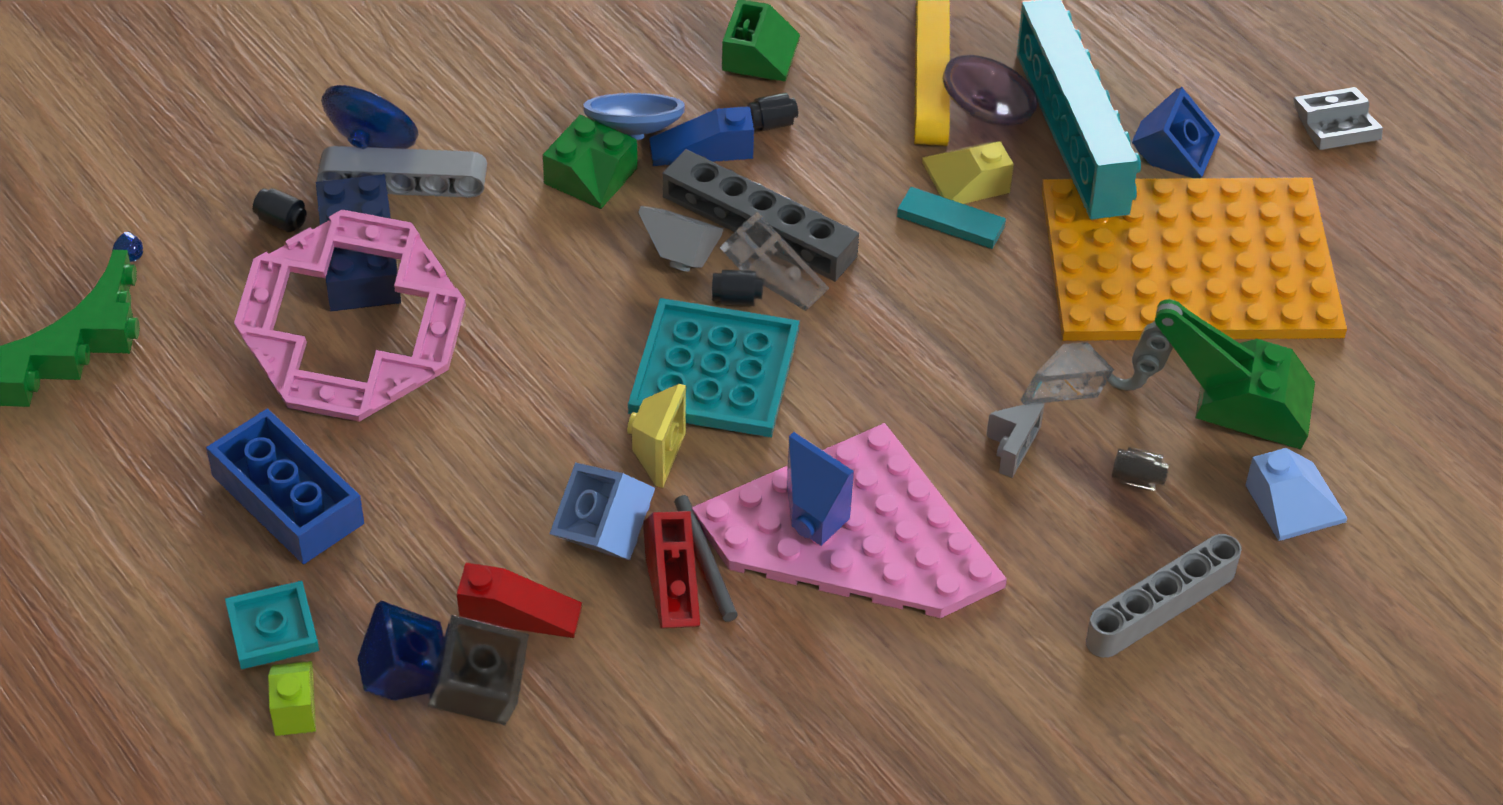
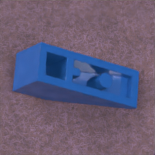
(716, 135)

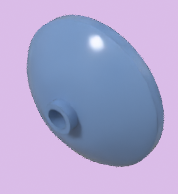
(634, 112)

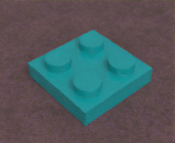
(272, 624)

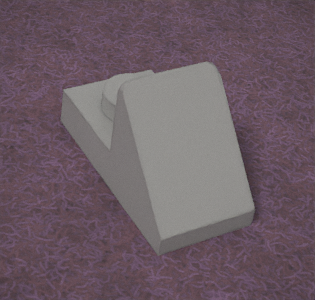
(1015, 431)

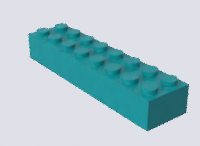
(1077, 109)

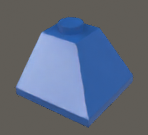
(1177, 136)
(817, 490)

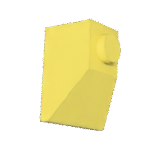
(971, 172)
(659, 431)

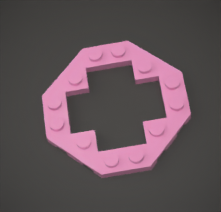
(390, 373)

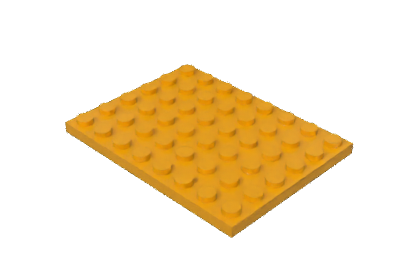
(1224, 248)

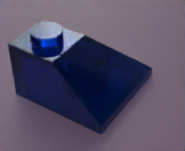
(399, 652)

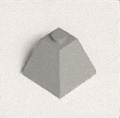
(679, 237)

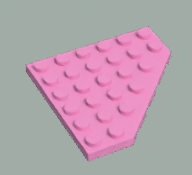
(895, 547)

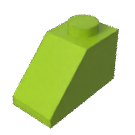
(292, 698)

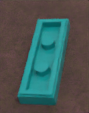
(951, 217)

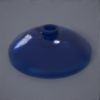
(368, 118)

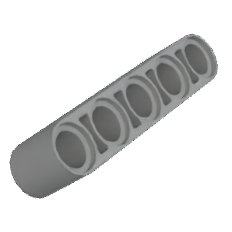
(409, 169)
(1163, 595)

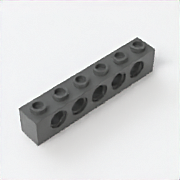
(733, 199)

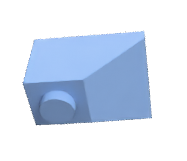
(1292, 494)

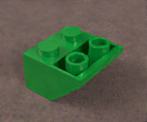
(759, 42)

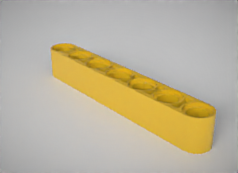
(931, 59)

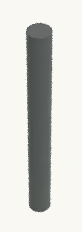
(708, 563)

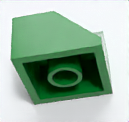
(590, 161)

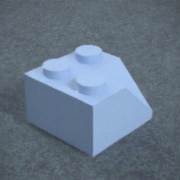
(602, 510)

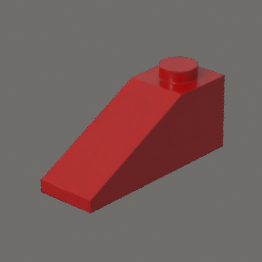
(672, 568)
(515, 602)

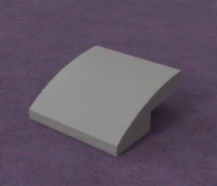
(1337, 118)

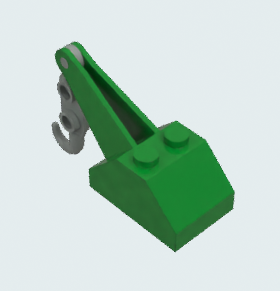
(1243, 385)

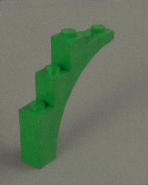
(59, 351)

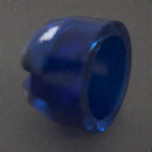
(131, 243)

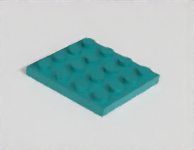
(726, 359)

